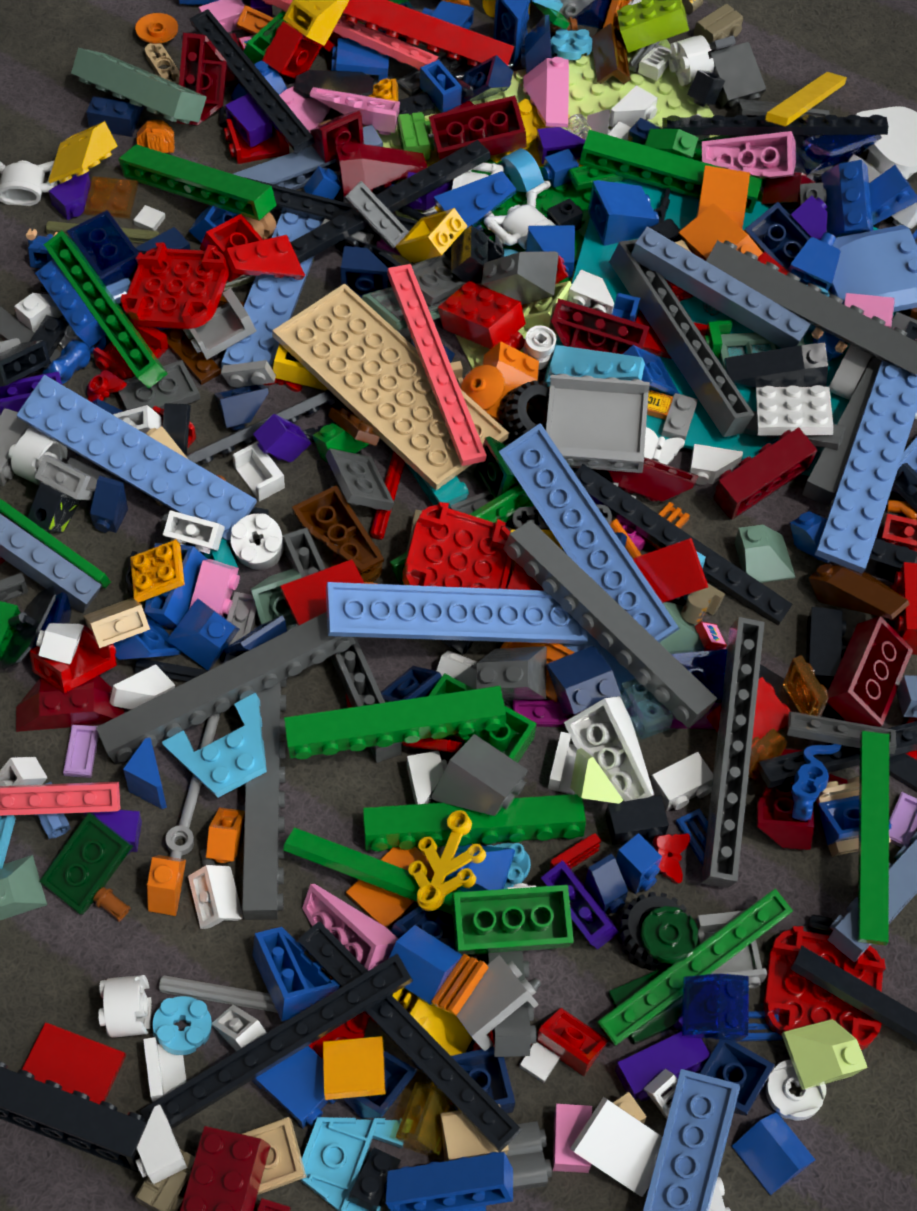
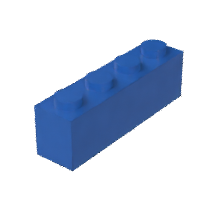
(70, 303)
(451, 1184)

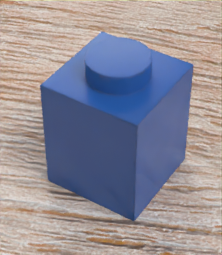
(557, 167)
(323, 183)

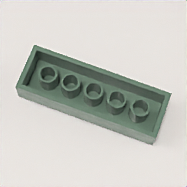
(138, 86)

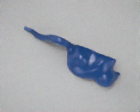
(73, 358)
(810, 781)

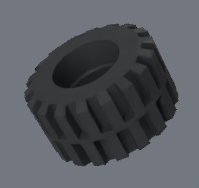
(514, 408)
(630, 927)

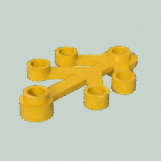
(446, 864)

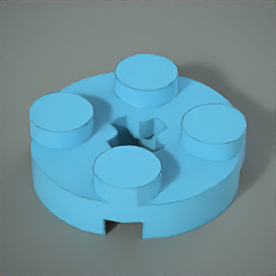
(571, 43)
(193, 1036)

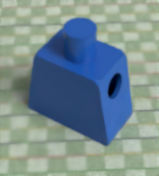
(452, 13)
(817, 261)

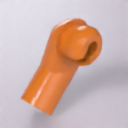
(901, 507)

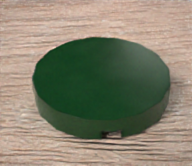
(669, 934)

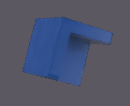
(626, 306)

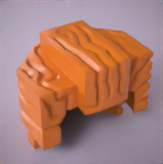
(156, 136)

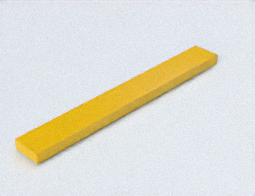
(805, 99)

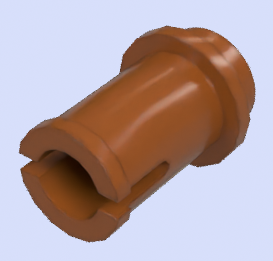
(572, 27)
(112, 904)

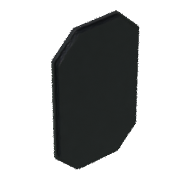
(340, 81)
(27, 627)

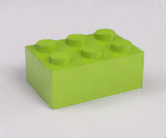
(651, 22)

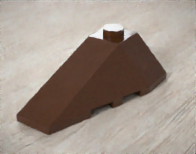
(337, 526)
(856, 591)

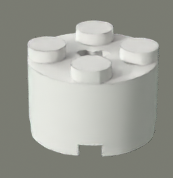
(689, 57)
(29, 453)
(253, 528)
(125, 1006)

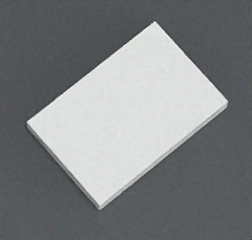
(619, 1146)

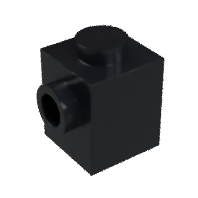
(705, 88)
(566, 214)

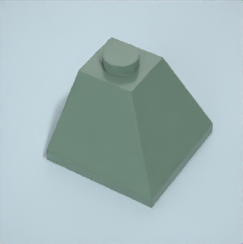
(763, 554)
(270, 600)
(686, 637)
(20, 888)

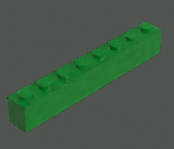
(651, 166)
(198, 182)
(105, 309)
(395, 722)
(524, 819)

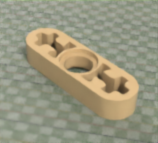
(163, 59)

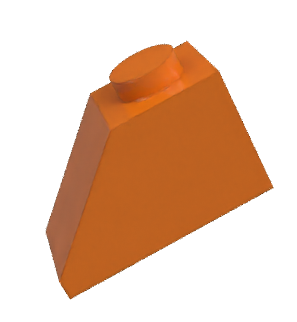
(225, 835)
(165, 884)

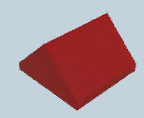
(571, 1040)

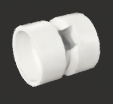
(540, 344)

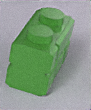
(414, 133)

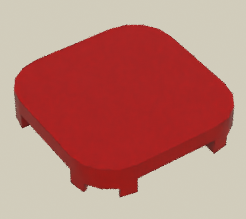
(176, 287)
(457, 551)
(805, 1003)

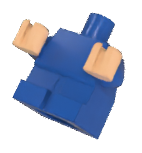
(38, 253)
(834, 346)

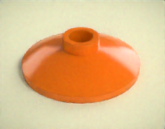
(156, 28)
(491, 385)

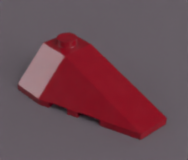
(374, 165)
(776, 819)

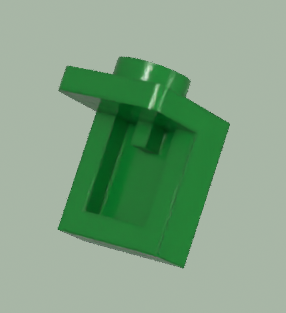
(713, 335)

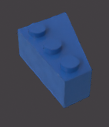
(890, 194)
(477, 198)
(173, 605)
(288, 973)

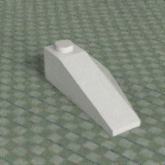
(610, 738)

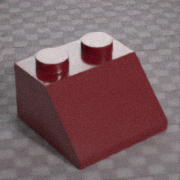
(339, 131)

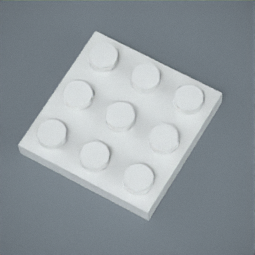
(794, 407)

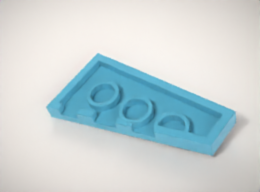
(594, 363)

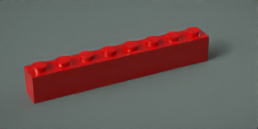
(426, 30)

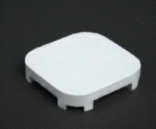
(900, 144)

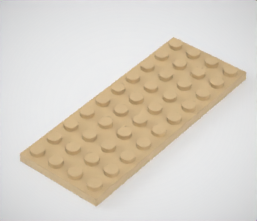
(380, 381)

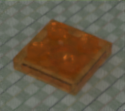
(111, 195)
(804, 688)

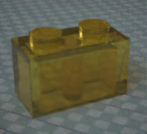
(422, 1119)

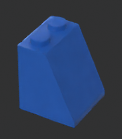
(620, 211)

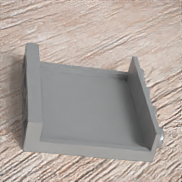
(598, 421)

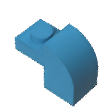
(522, 170)

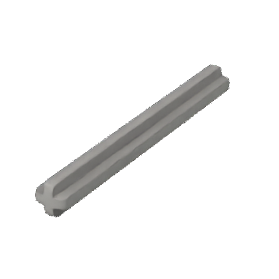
(216, 993)

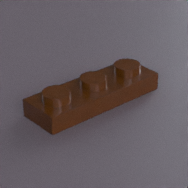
(196, 363)
(353, 425)

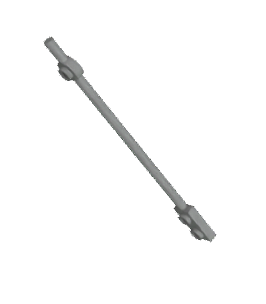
(242, 615)

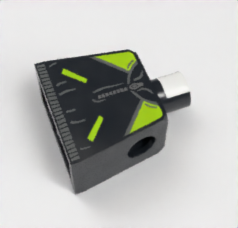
(52, 509)

